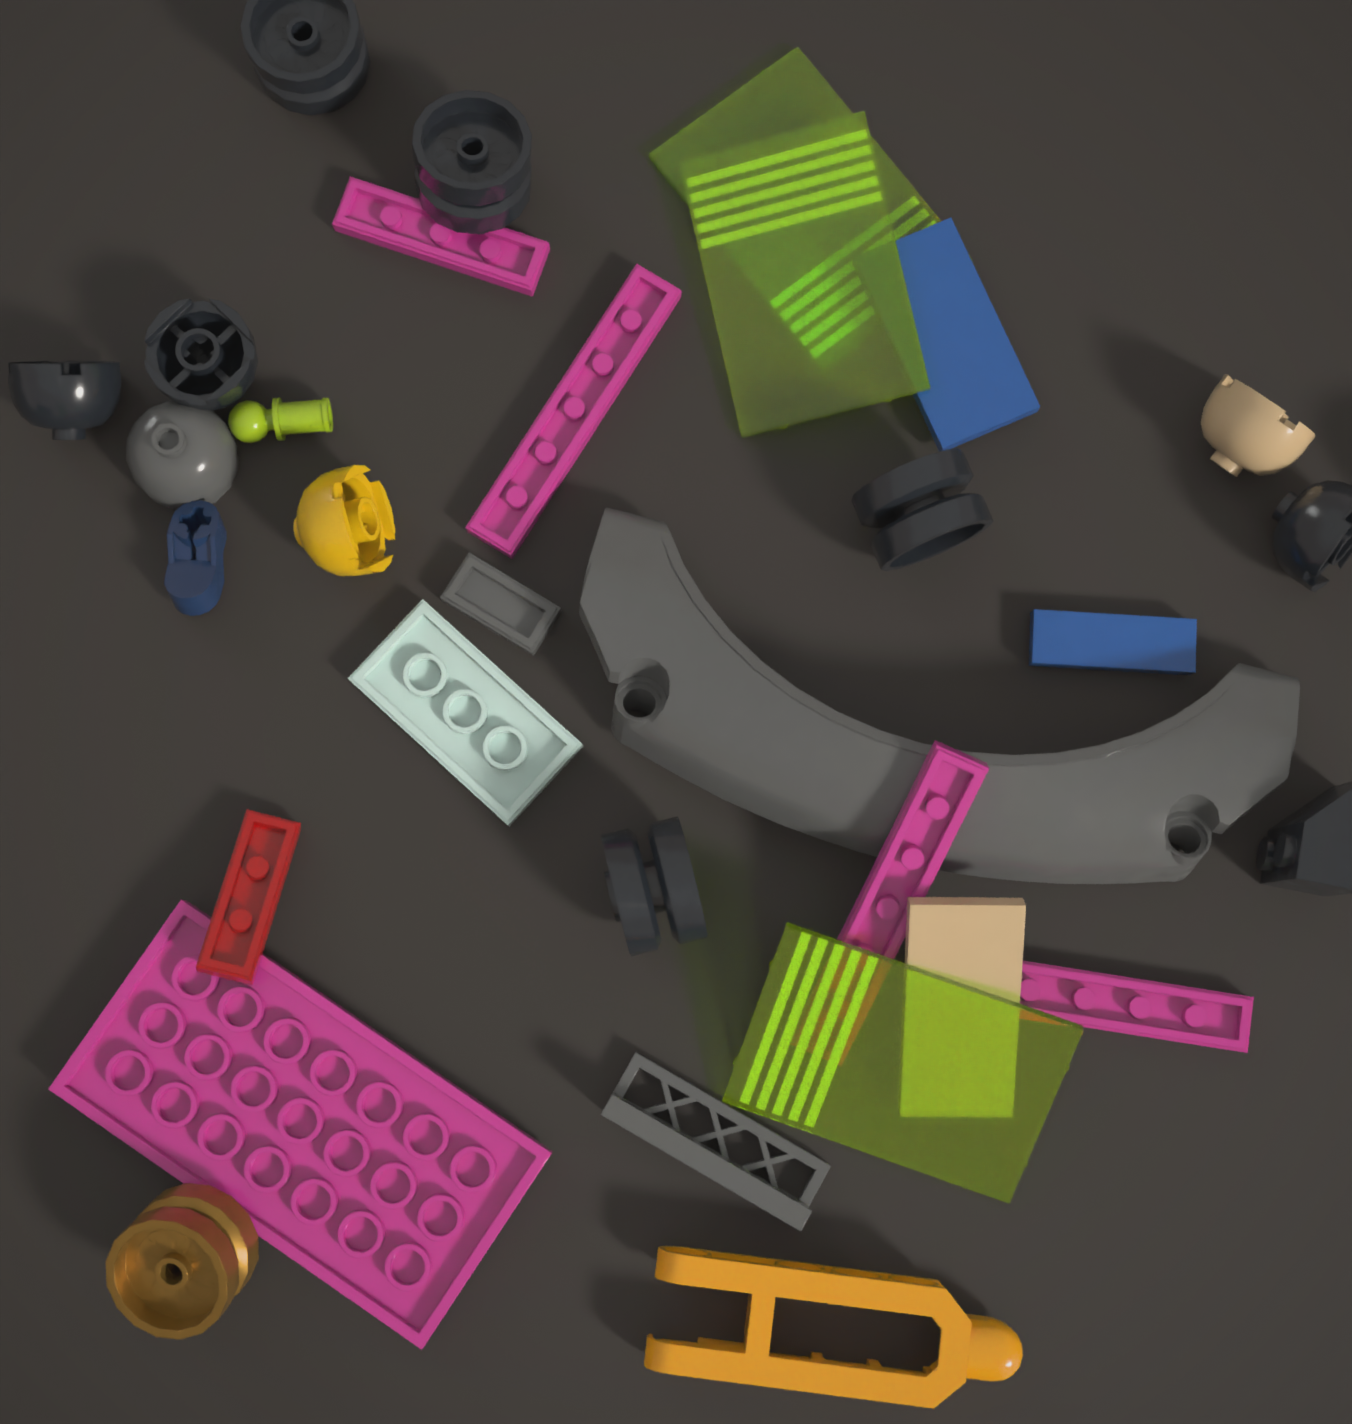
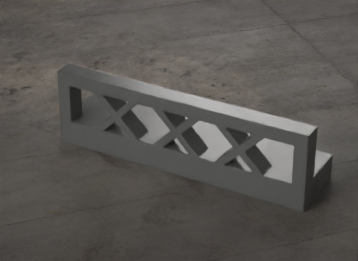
(707, 1160)

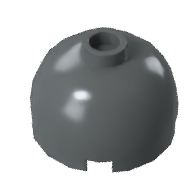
(181, 454)

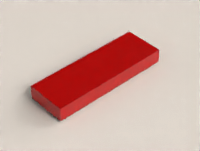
(248, 897)

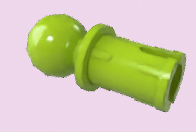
(252, 421)

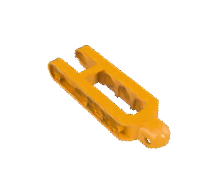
(968, 1345)

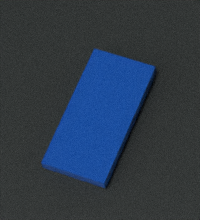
(964, 347)

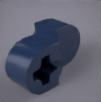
(199, 580)

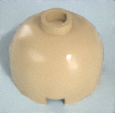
(1250, 430)

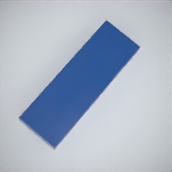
(1112, 642)

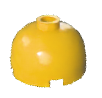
(345, 522)

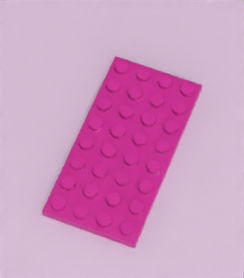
(308, 1121)

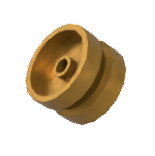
(182, 1261)

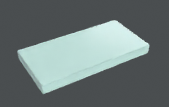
(465, 712)

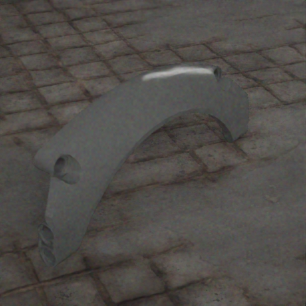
(795, 761)

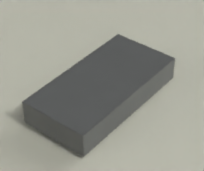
(501, 604)

